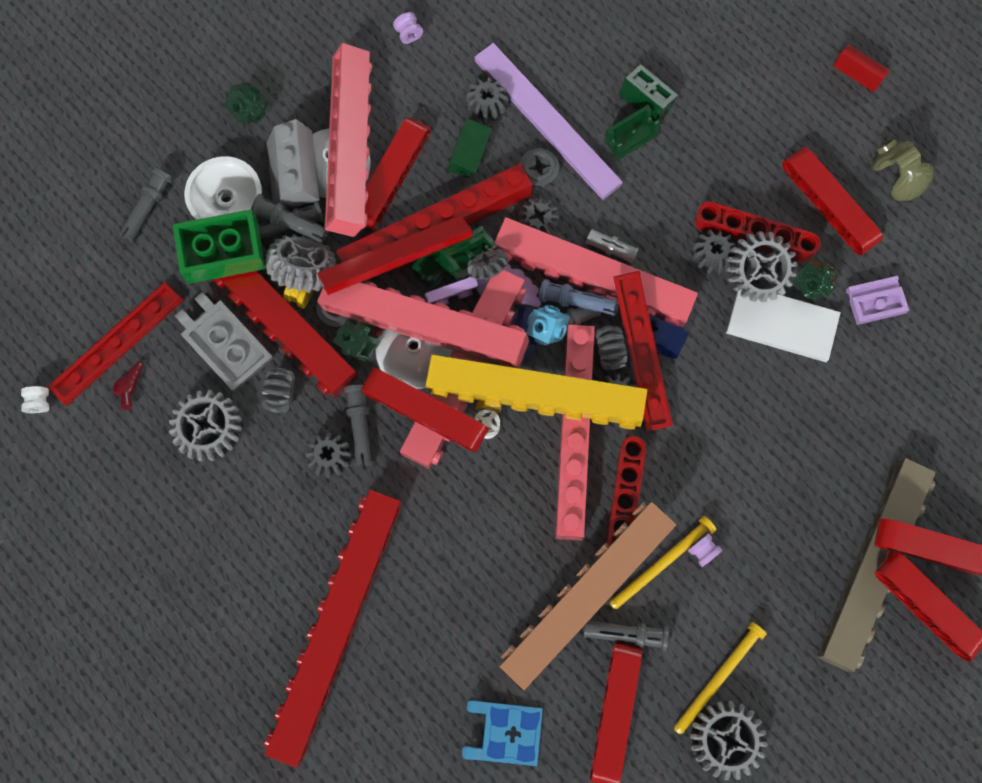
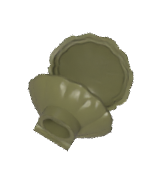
(914, 175)

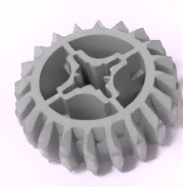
(297, 262)
(775, 280)
(201, 435)
(733, 727)

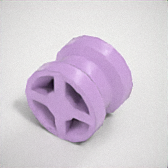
(407, 27)
(705, 550)

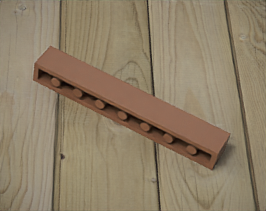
(588, 595)

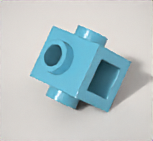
(547, 325)

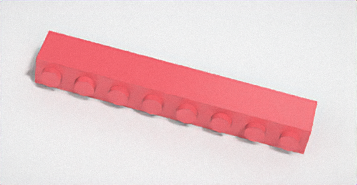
(348, 141)
(590, 270)
(496, 303)
(429, 322)
(574, 441)

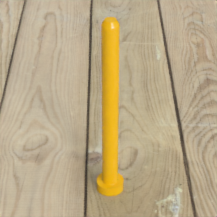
(704, 527)
(721, 675)

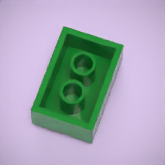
(218, 246)

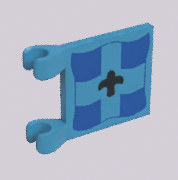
(509, 733)

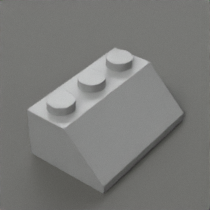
(292, 165)

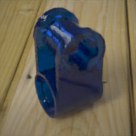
(668, 337)

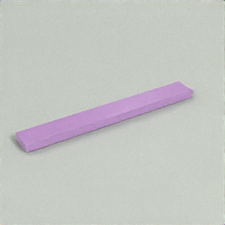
(549, 122)

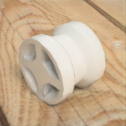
(34, 399)
(491, 420)

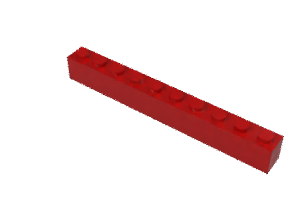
(333, 630)

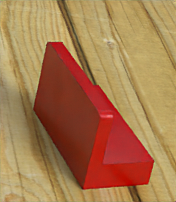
(861, 68)

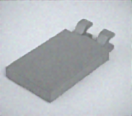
(224, 342)

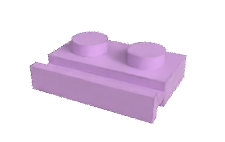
(461, 289)
(877, 300)

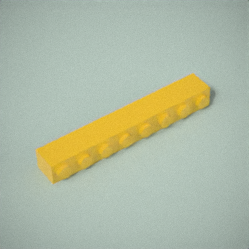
(536, 391)

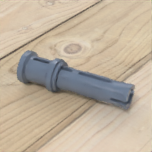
(567, 296)

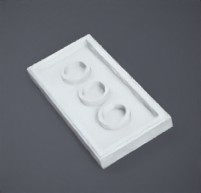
(785, 325)

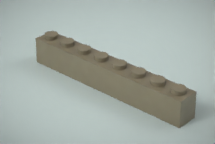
(864, 593)

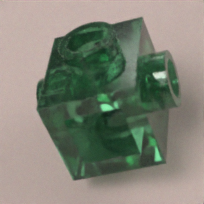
(246, 103)
(816, 279)
(356, 341)

